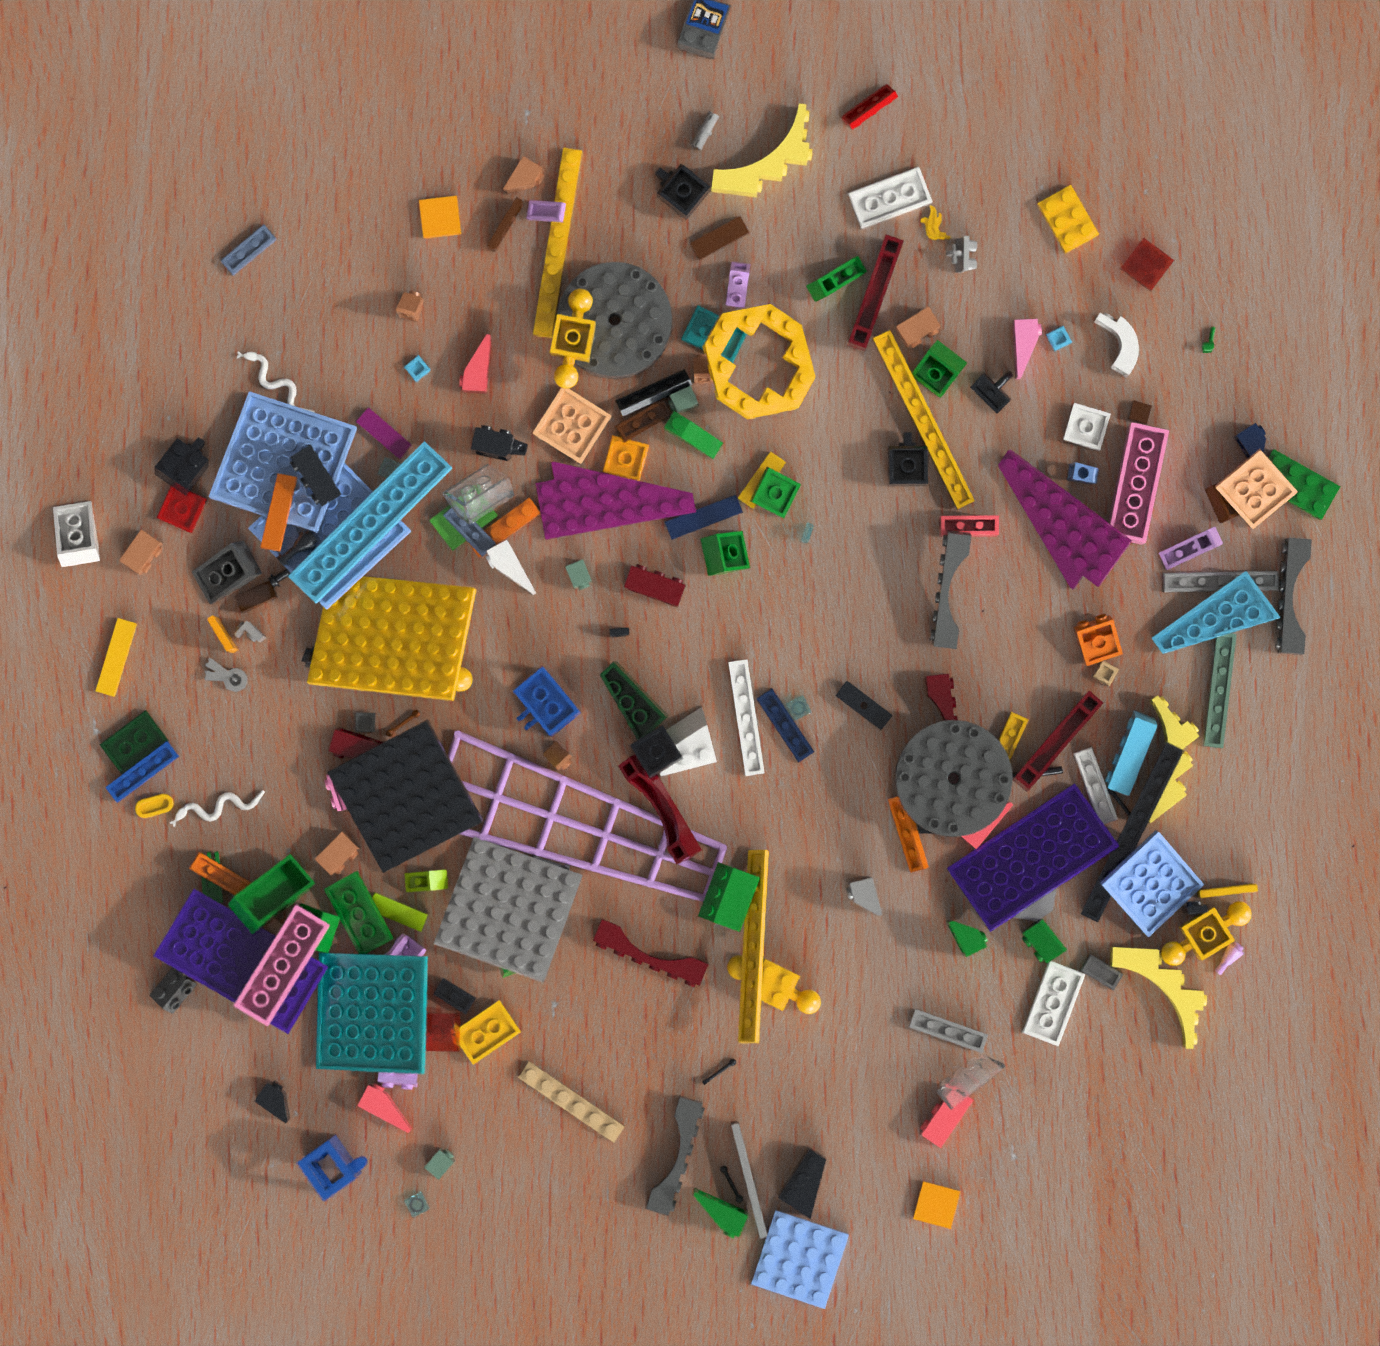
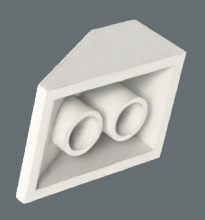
(76, 534)
(506, 562)

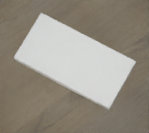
(890, 198)
(1053, 1003)

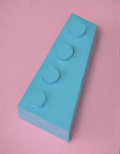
(1131, 753)

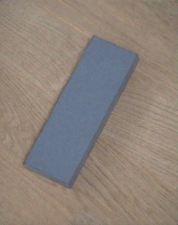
(248, 250)
(471, 532)

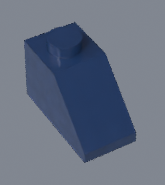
(1251, 440)

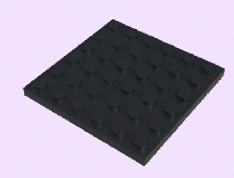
(405, 796)

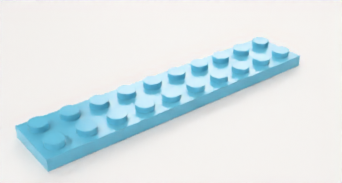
(369, 522)

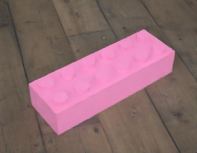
(1138, 481)
(282, 965)

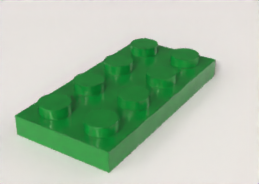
(1313, 490)
(358, 913)

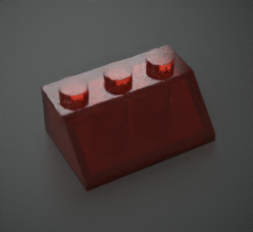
(443, 1031)

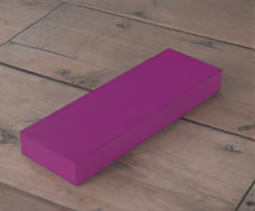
(384, 433)

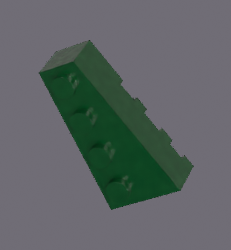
(633, 701)

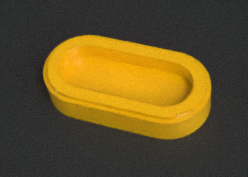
(154, 805)

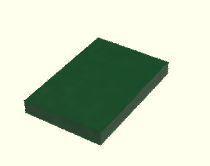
(133, 742)

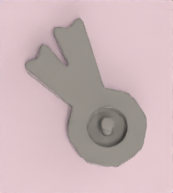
(233, 679)

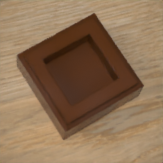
(1139, 412)

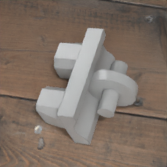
(960, 254)

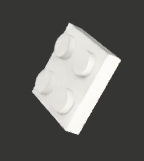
(1086, 426)

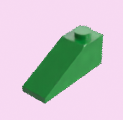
(836, 278)
(693, 435)

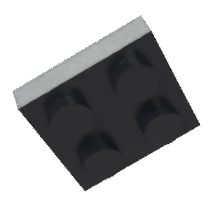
(656, 751)

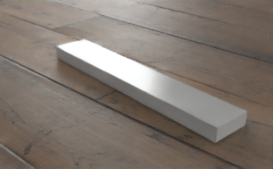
(1215, 581)
(749, 1180)

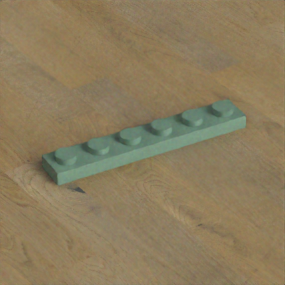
(1219, 691)

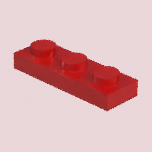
(869, 106)

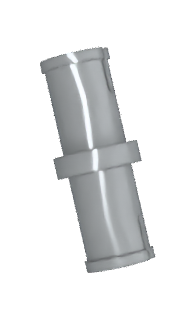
(704, 130)

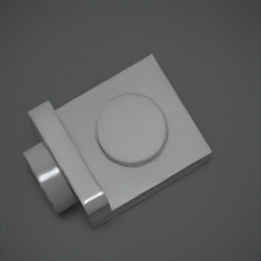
(253, 633)

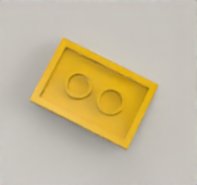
(1068, 219)
(487, 1032)

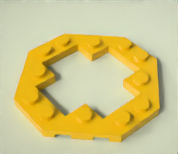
(796, 354)

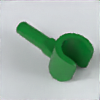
(1207, 347)

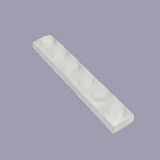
(746, 717)

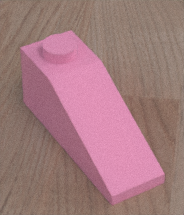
(1025, 338)

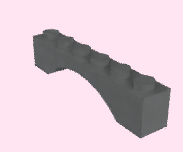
(956, 550)
(1291, 636)
(662, 1194)

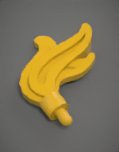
(932, 225)

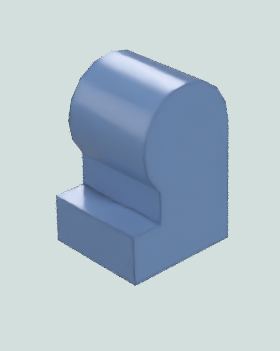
(1082, 473)

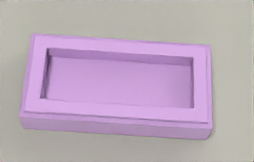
(546, 211)

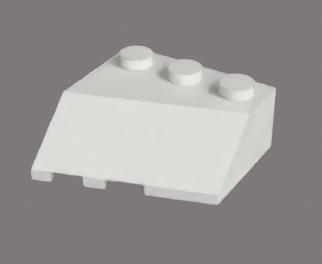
(693, 743)

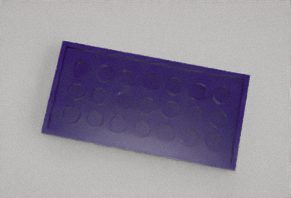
(1032, 857)
(223, 955)

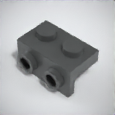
(172, 990)

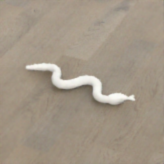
(252, 356)
(181, 813)

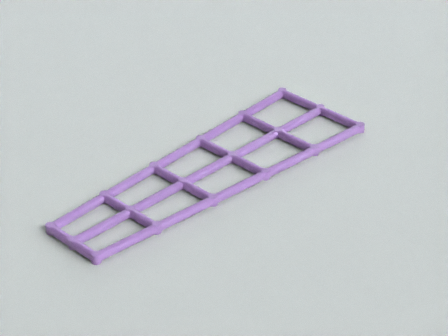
(605, 834)

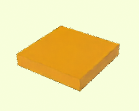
(440, 217)
(625, 458)
(222, 634)
(936, 1204)

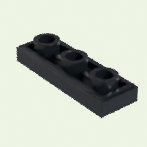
(873, 713)

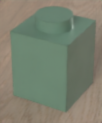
(683, 400)
(579, 575)
(440, 1163)

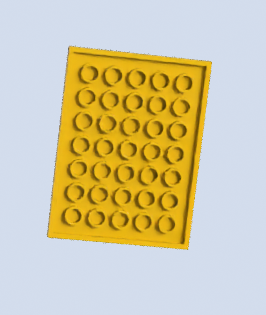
(394, 638)

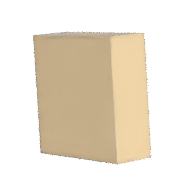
(1105, 673)

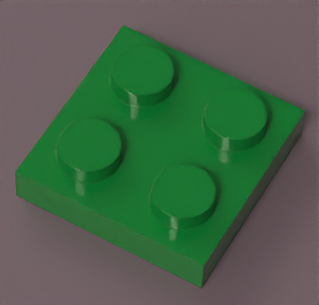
(775, 492)

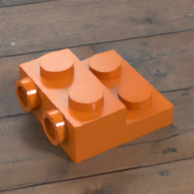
(1098, 639)

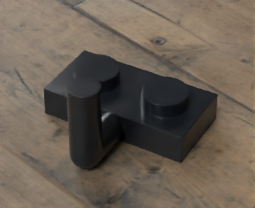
(991, 392)

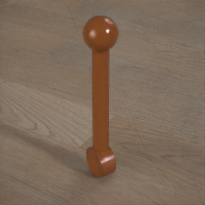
(415, 714)

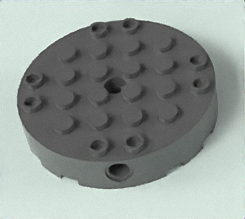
(643, 313)
(982, 778)

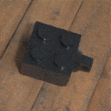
(681, 190)
(496, 444)
(907, 463)
(182, 465)

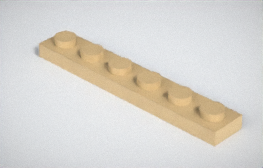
(571, 1101)

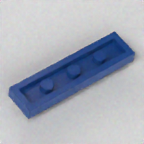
(142, 771)

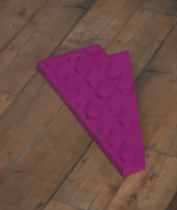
(595, 501)
(1070, 530)

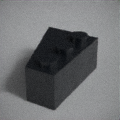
(315, 476)
(803, 1184)

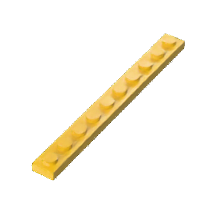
(557, 244)
(923, 420)
(753, 951)

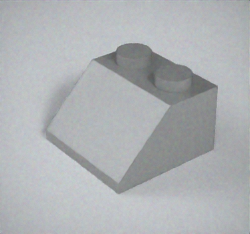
(864, 894)

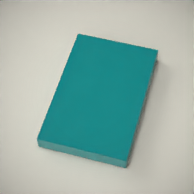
(700, 327)

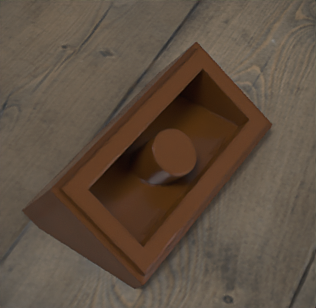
(1221, 507)
(256, 597)

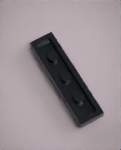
(653, 392)

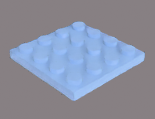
(1152, 883)
(800, 1259)

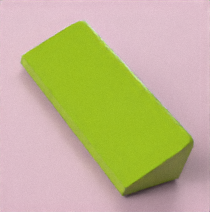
(400, 912)

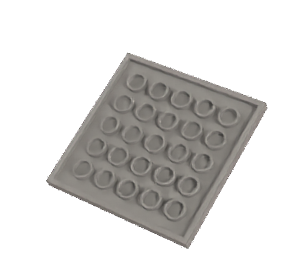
(508, 909)

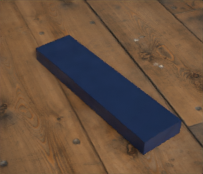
(703, 517)
(785, 725)

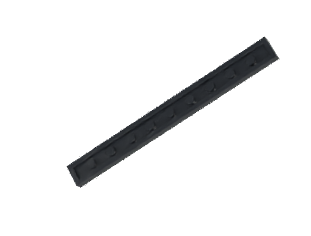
(1134, 826)

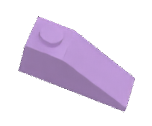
(1190, 548)

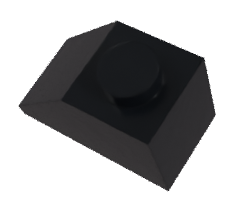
(274, 1100)

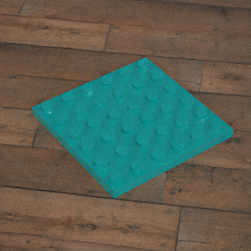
(372, 1013)

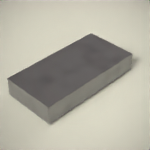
(1101, 972)

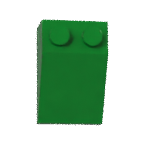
(726, 1215)

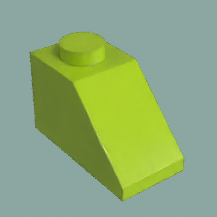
(426, 881)

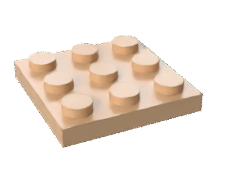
(572, 425)
(1256, 488)

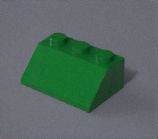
(728, 897)

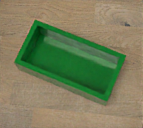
(271, 894)

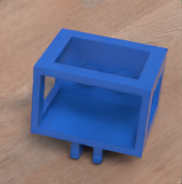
(545, 702)
(350, 1168)

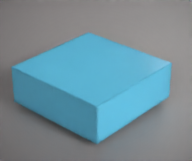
(1058, 338)
(417, 368)

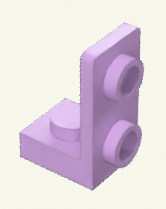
(738, 284)

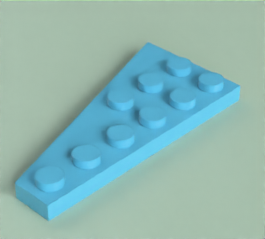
(1226, 611)

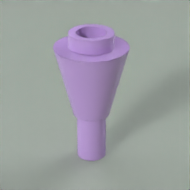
(1231, 954)

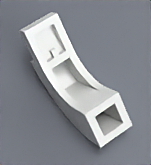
(1127, 342)

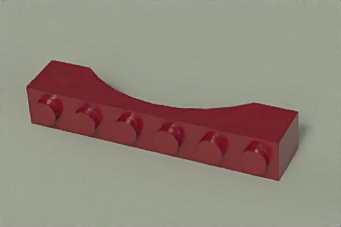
(875, 293)
(939, 692)
(1057, 741)
(679, 837)
(688, 968)

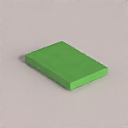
(450, 534)

